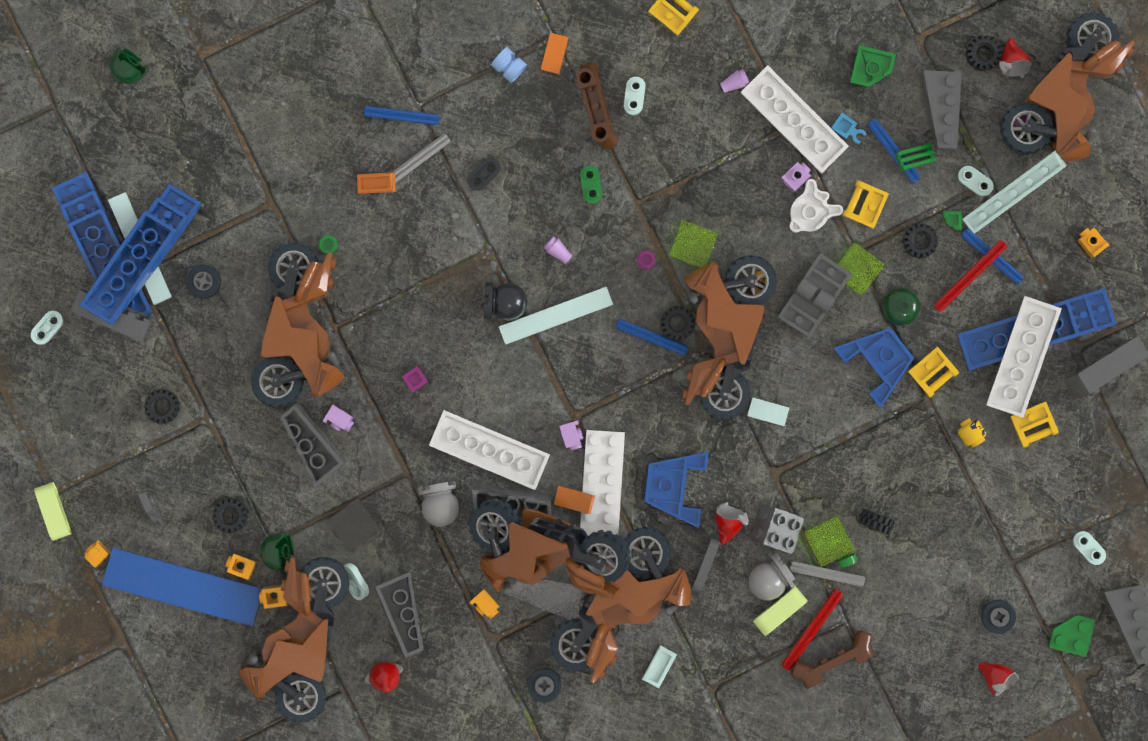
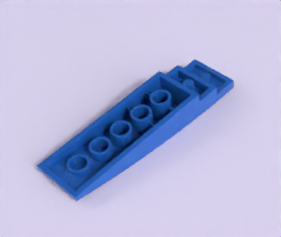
(92, 228)
(140, 254)
(1077, 318)
(182, 586)

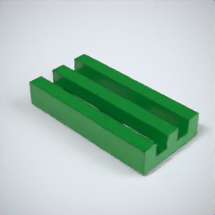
(929, 153)

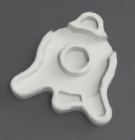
(811, 209)

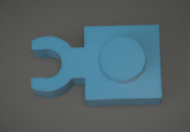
(845, 126)

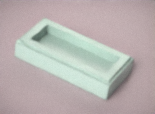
(768, 411)
(659, 666)

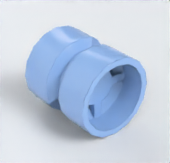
(509, 65)

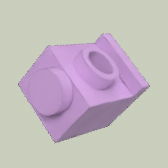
(789, 179)
(339, 419)
(571, 435)

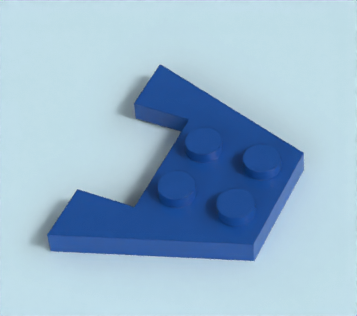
(885, 355)
(667, 485)

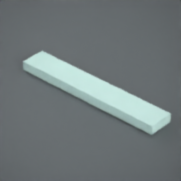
(1014, 192)
(127, 219)
(555, 315)

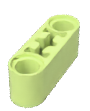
(52, 511)
(780, 611)

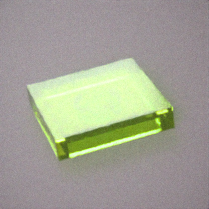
(693, 244)
(862, 266)
(829, 541)

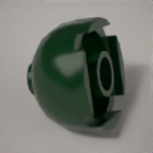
(126, 67)
(901, 307)
(276, 550)

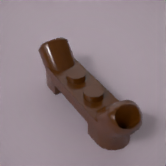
(595, 103)
(812, 675)

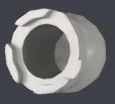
(439, 505)
(770, 579)

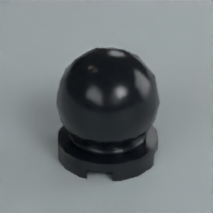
(505, 301)

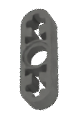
(705, 565)

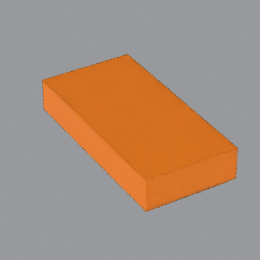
(554, 53)
(376, 183)
(574, 499)

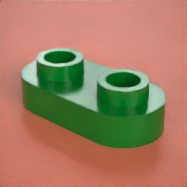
(591, 184)

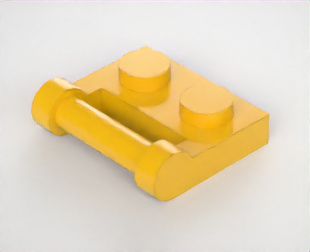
(672, 17)
(871, 207)
(930, 366)
(1033, 417)

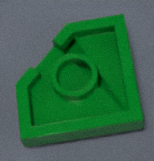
(871, 66)
(1072, 635)

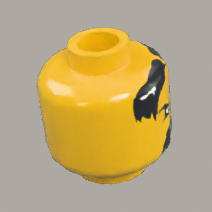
(972, 432)

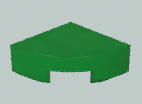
(953, 219)

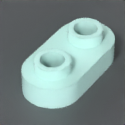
(634, 95)
(975, 181)
(47, 327)
(1088, 549)
(357, 585)

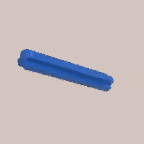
(401, 115)
(891, 148)
(999, 262)
(652, 337)

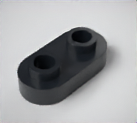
(483, 174)

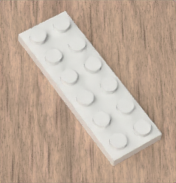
(794, 119)
(1023, 356)
(489, 450)
(603, 479)

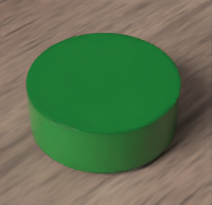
(328, 244)
(847, 560)

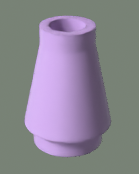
(735, 81)
(557, 249)

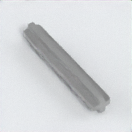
(421, 156)
(827, 573)

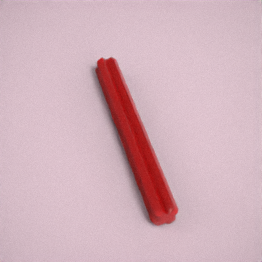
(969, 276)
(812, 629)

